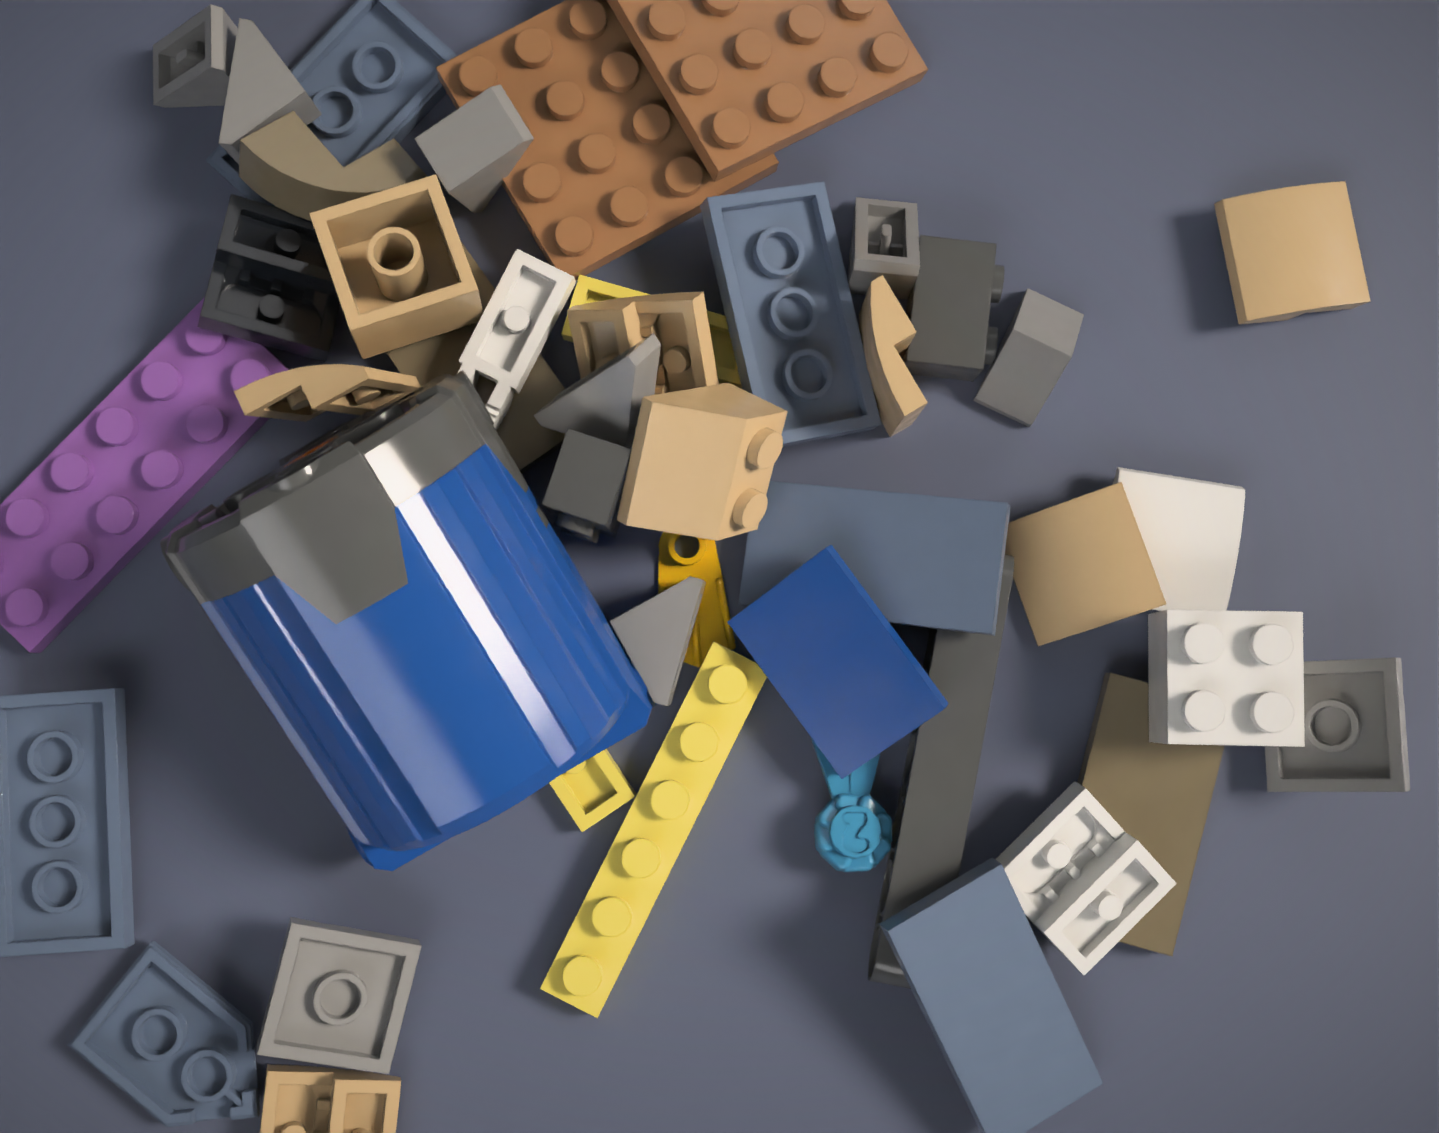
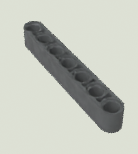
(939, 778)

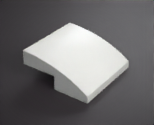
(1189, 535)
(1082, 877)

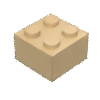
(398, 266)

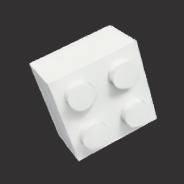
(1226, 678)

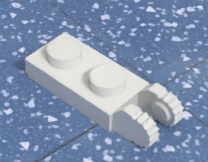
(515, 328)

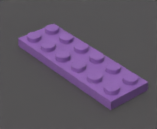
(123, 476)

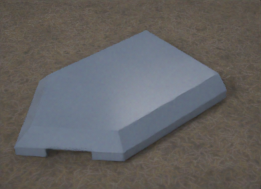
(173, 1044)

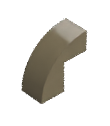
(301, 175)

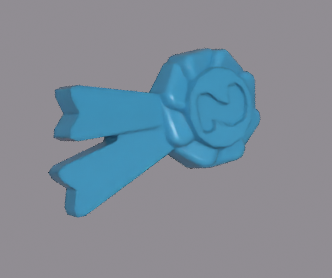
(852, 827)

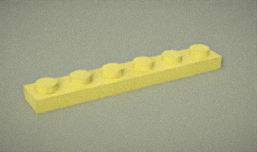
(654, 830)

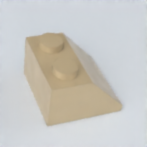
(702, 462)

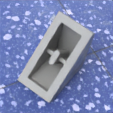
(195, 61)
(259, 90)
(476, 147)
(884, 244)
(1030, 358)
(609, 398)
(659, 635)

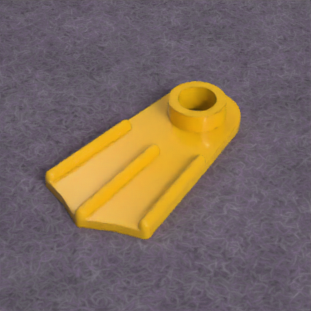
(713, 610)

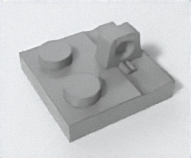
(1350, 731)
(338, 996)

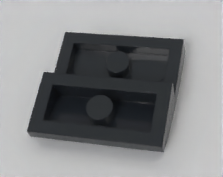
(271, 282)

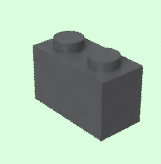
(953, 308)
(587, 486)

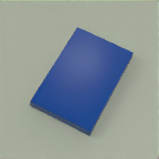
(837, 662)

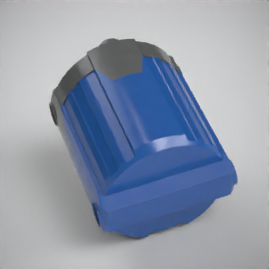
(412, 621)

